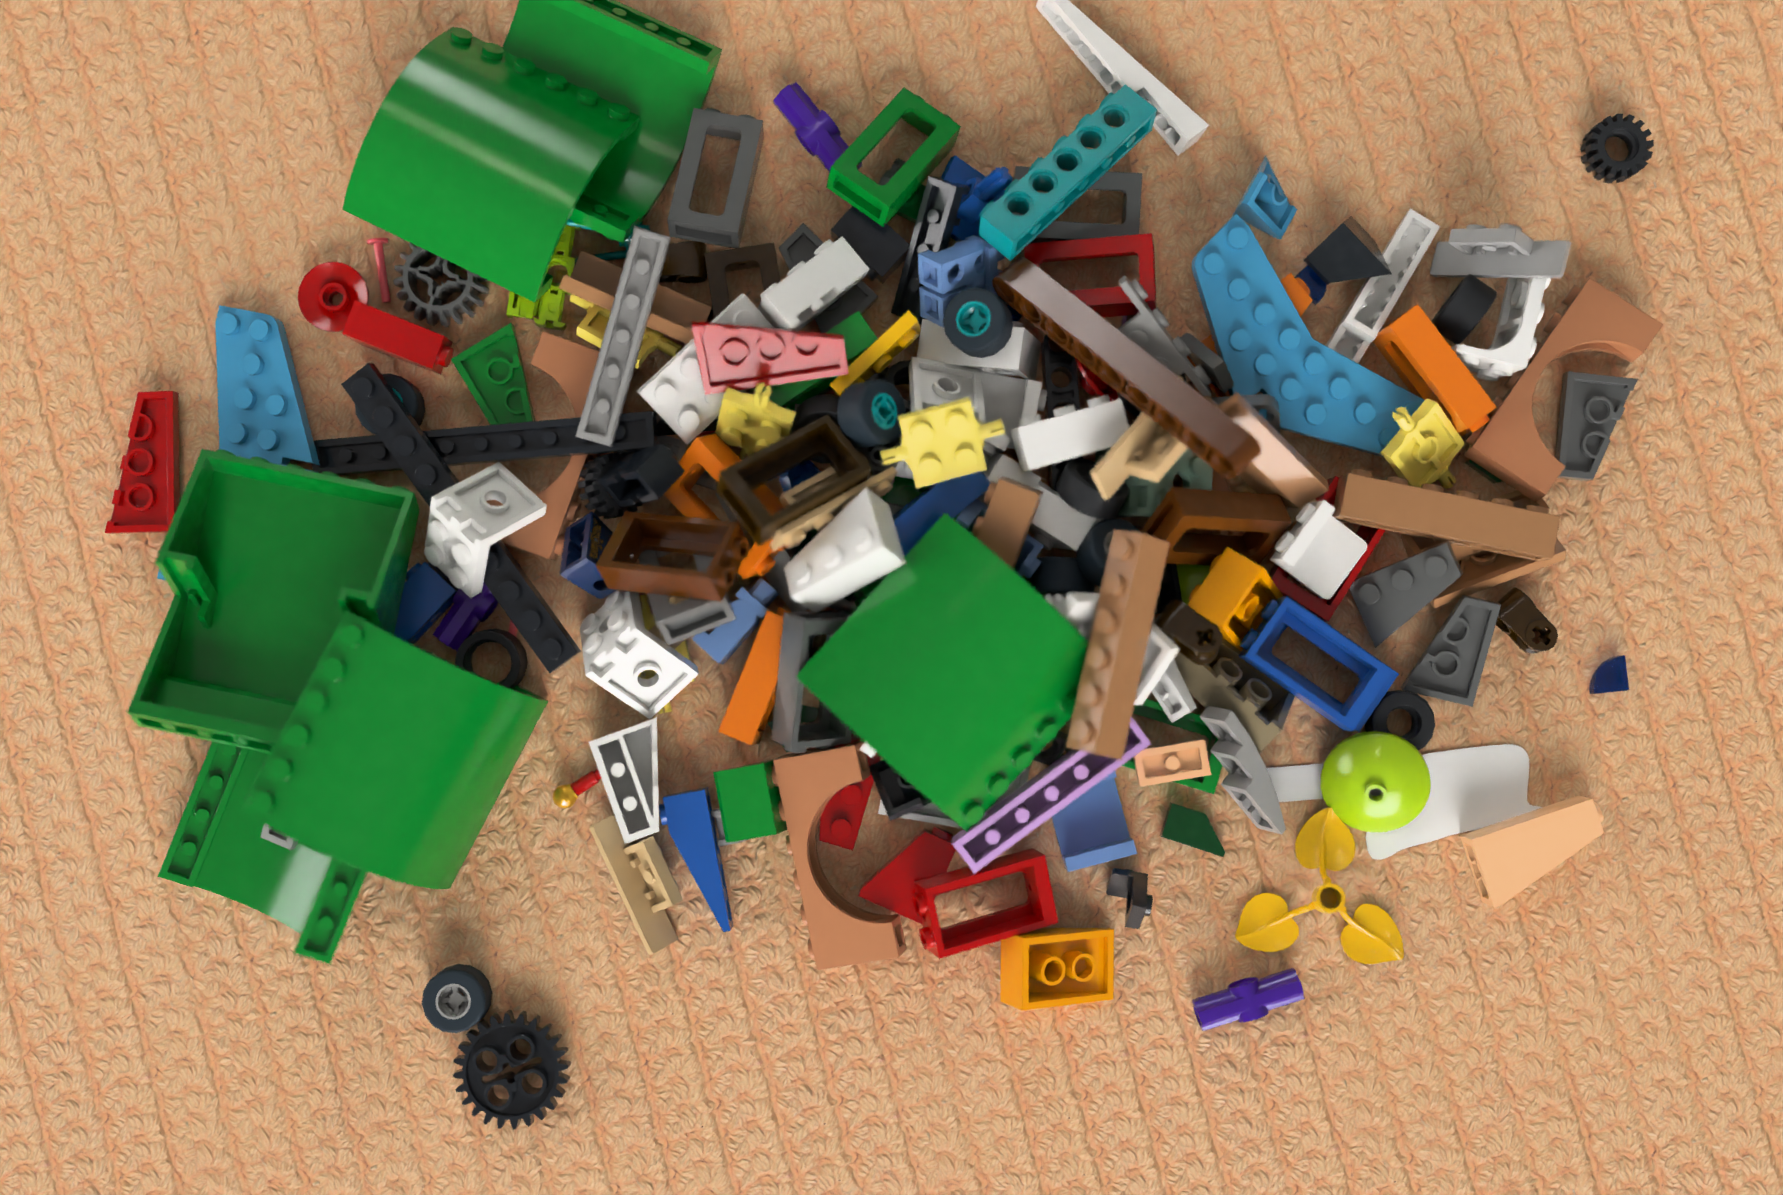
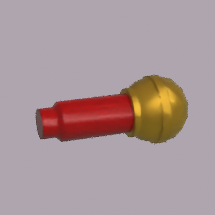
(567, 794)

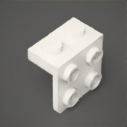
(1011, 400)
(1319, 549)

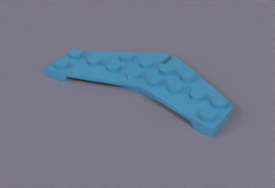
(1275, 354)
(259, 391)

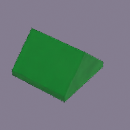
(749, 801)

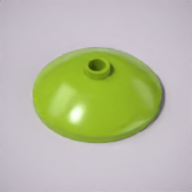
(1373, 762)

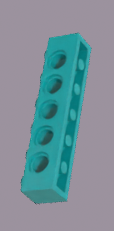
(1012, 233)

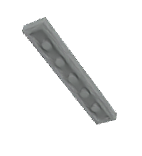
(623, 336)

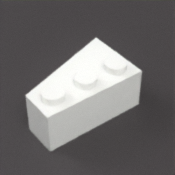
(812, 286)
(1017, 358)
(1069, 433)
(1055, 521)
(846, 554)
(630, 777)

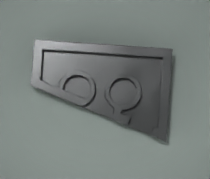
(860, 298)
(1586, 419)
(1403, 588)
(1457, 654)

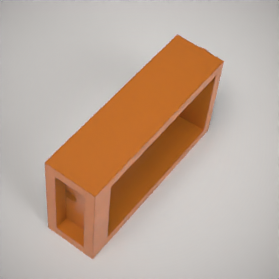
(1434, 369)
(714, 456)
(756, 688)

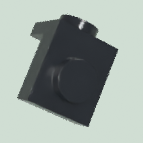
(1133, 887)

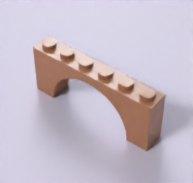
(1591, 322)
(573, 369)
(836, 928)

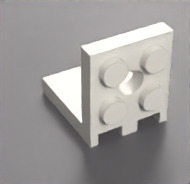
(927, 390)
(466, 525)
(1080, 612)
(620, 648)

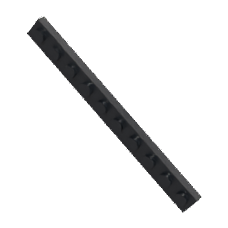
(488, 444)
(431, 476)

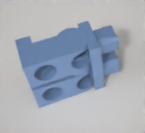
(952, 270)
(748, 610)

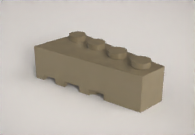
(1238, 687)

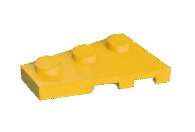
(880, 353)

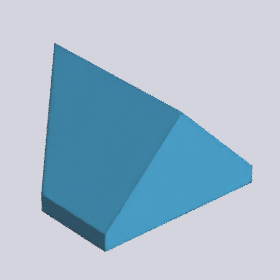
(1265, 203)

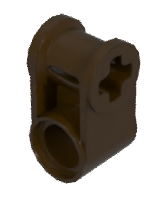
(685, 263)
(1520, 619)
(1188, 630)

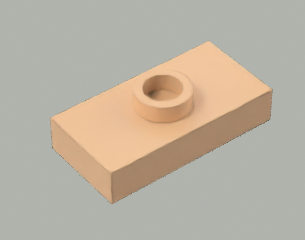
(1172, 762)

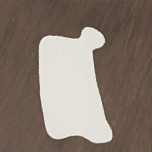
(1466, 793)

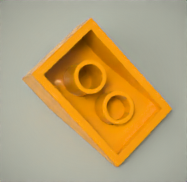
(1233, 595)
(1057, 967)

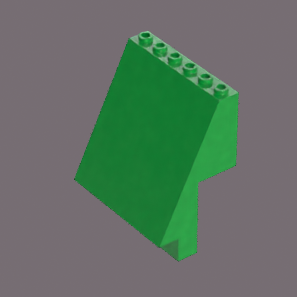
(259, 584)

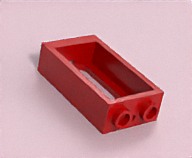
(1108, 300)
(1326, 607)
(1034, 914)

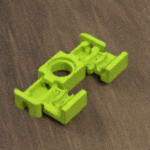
(551, 304)

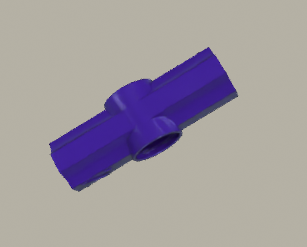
(812, 126)
(465, 616)
(1248, 999)

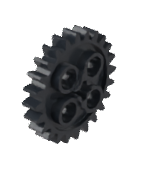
(523, 1098)

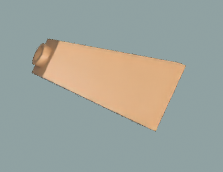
(1528, 846)

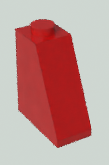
(398, 338)
(921, 858)

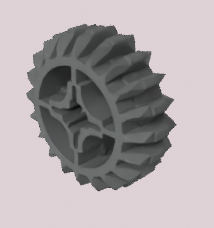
(438, 294)

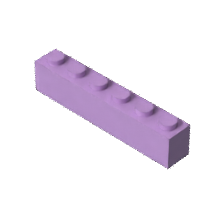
(1040, 800)

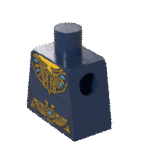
(581, 551)

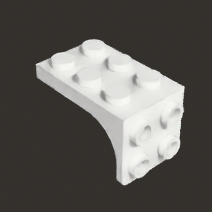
(1514, 333)

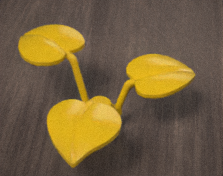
(1322, 844)

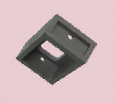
(1124, 182)
(728, 227)
(691, 615)
(787, 730)

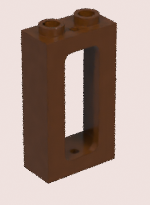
(1257, 514)
(678, 535)

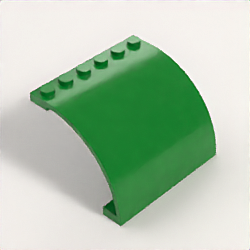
(627, 62)
(483, 159)
(952, 672)
(392, 757)
(224, 854)

